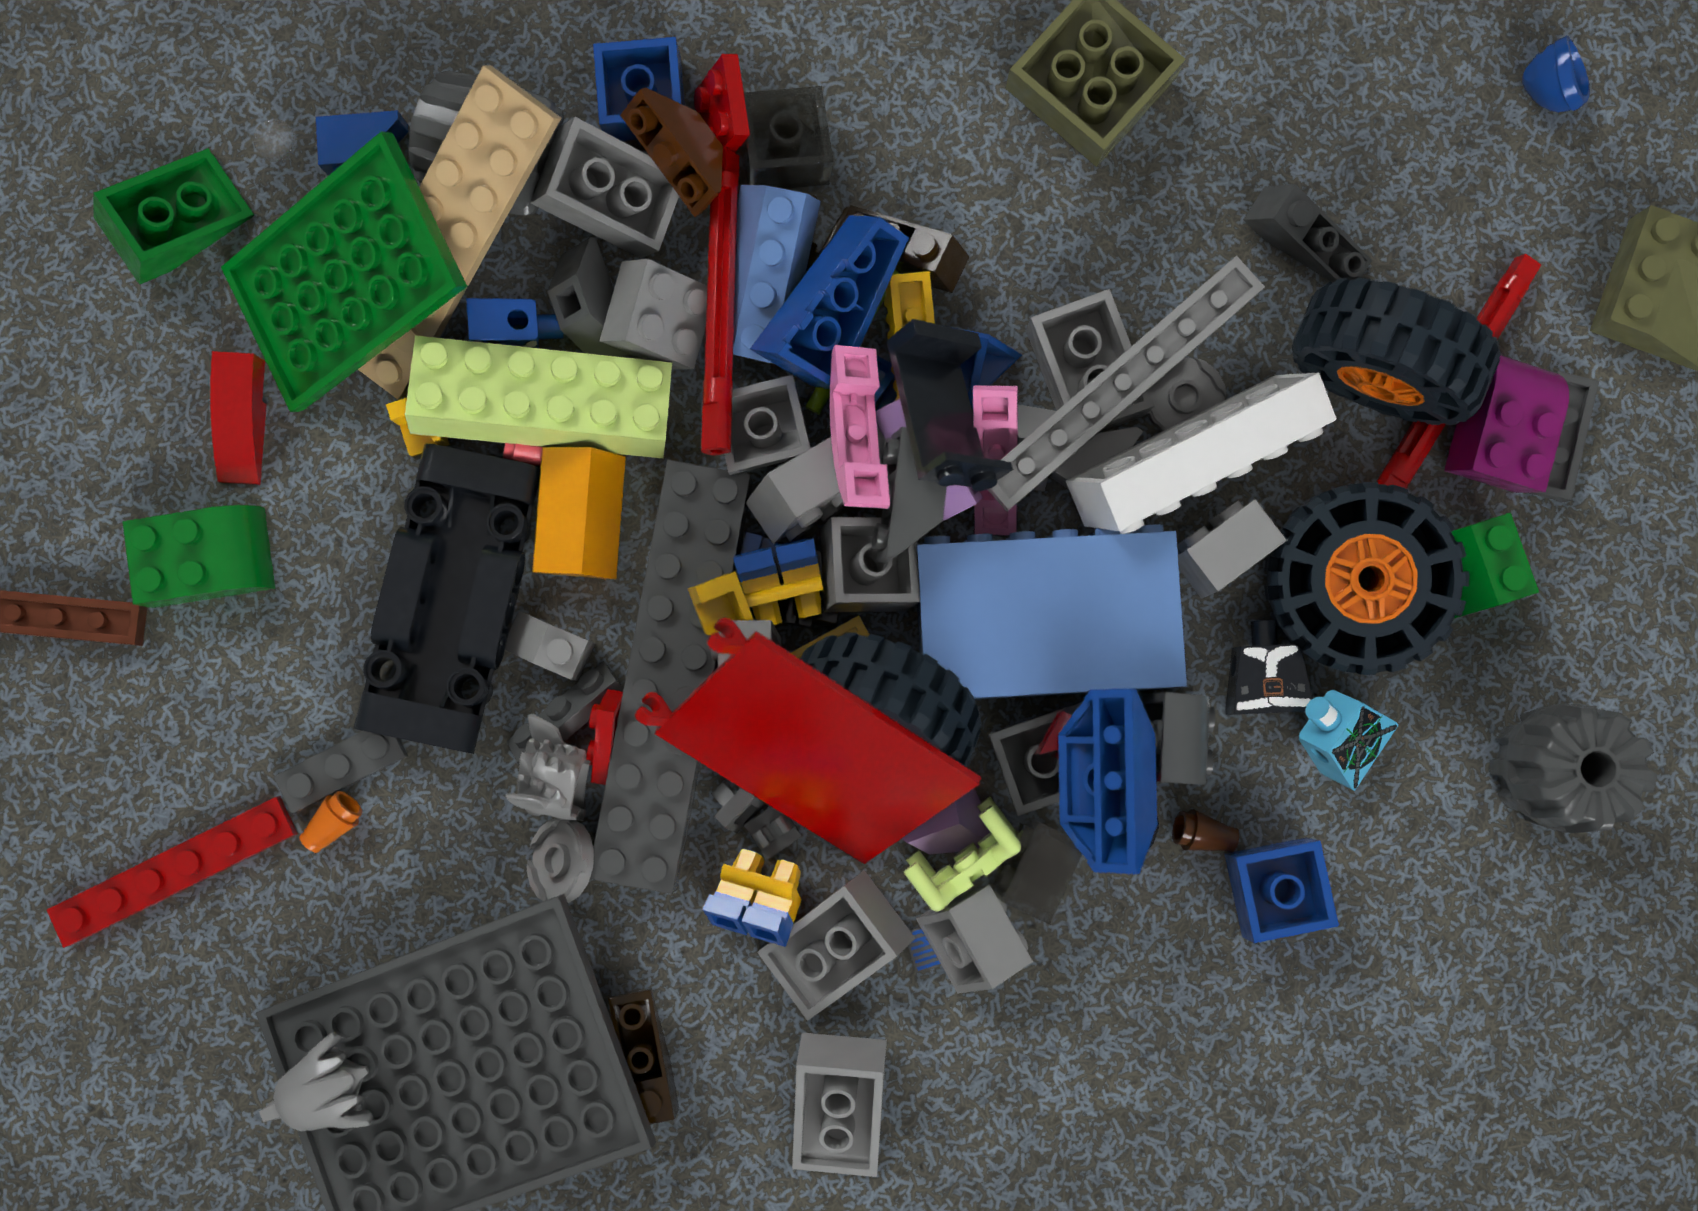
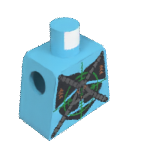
(1344, 737)

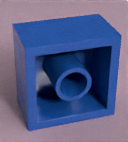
(625, 69)
(1281, 890)

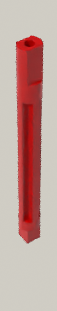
(720, 313)
(1494, 314)

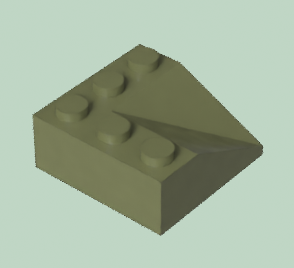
(1094, 75)
(1654, 288)

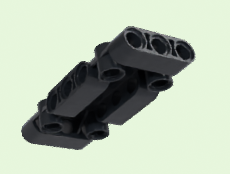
(448, 598)

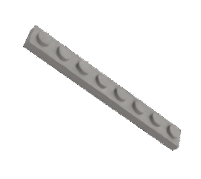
(1126, 380)

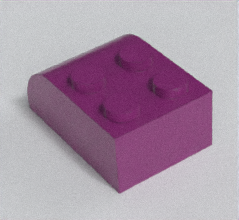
(1514, 431)

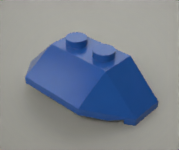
(1109, 780)

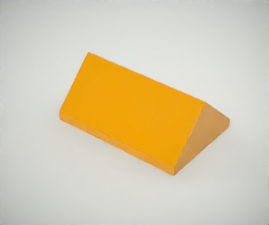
(579, 512)

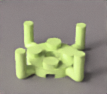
(971, 862)

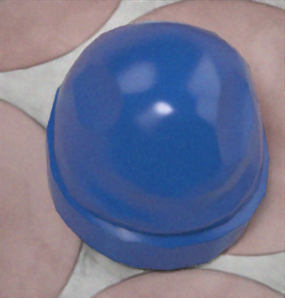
(1557, 77)

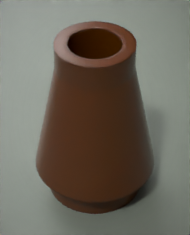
(1202, 833)

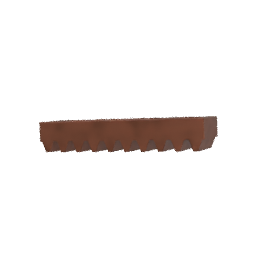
(72, 618)

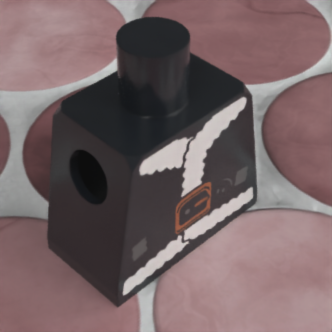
(1267, 675)

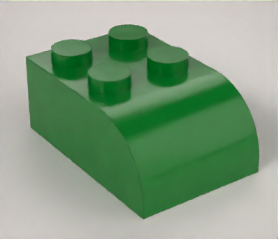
(198, 555)

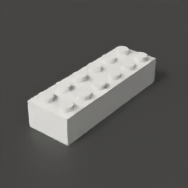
(1201, 452)

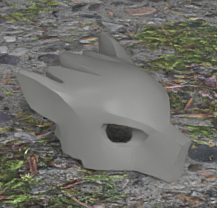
(551, 774)
(320, 1091)

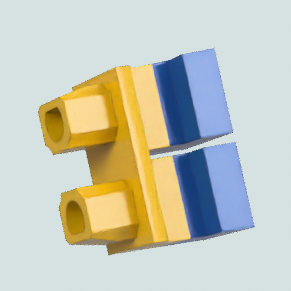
(800, 577)
(756, 902)

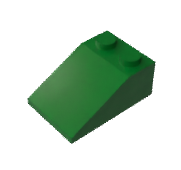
(169, 214)

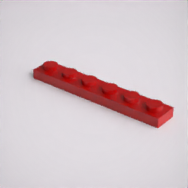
(171, 871)

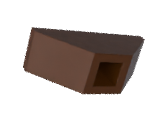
(679, 146)

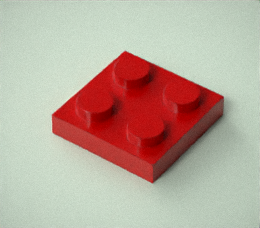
(722, 102)

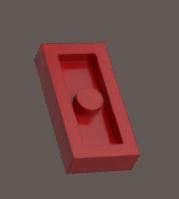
(604, 722)

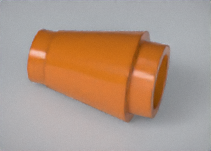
(332, 820)

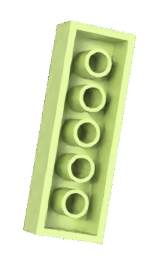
(538, 397)

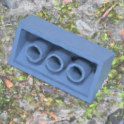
(771, 257)

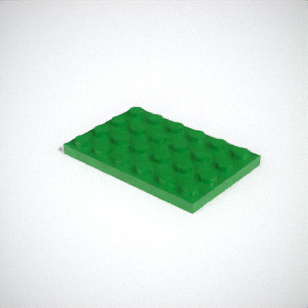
(343, 273)

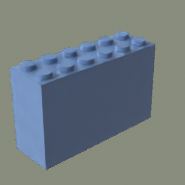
(1054, 611)

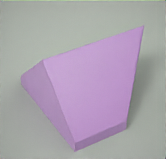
(951, 828)

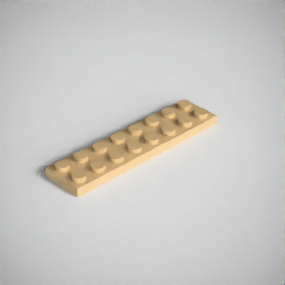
(471, 194)

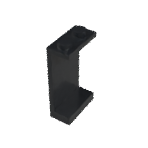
(938, 407)

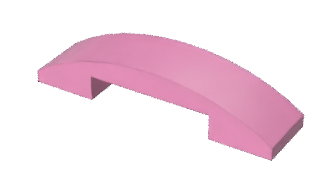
(854, 428)
(997, 428)

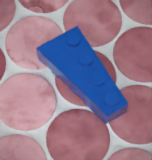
(833, 300)

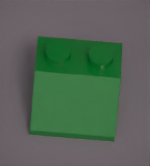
(1495, 564)

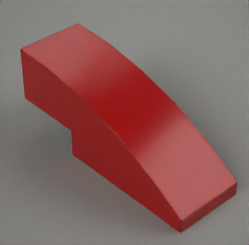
(237, 416)

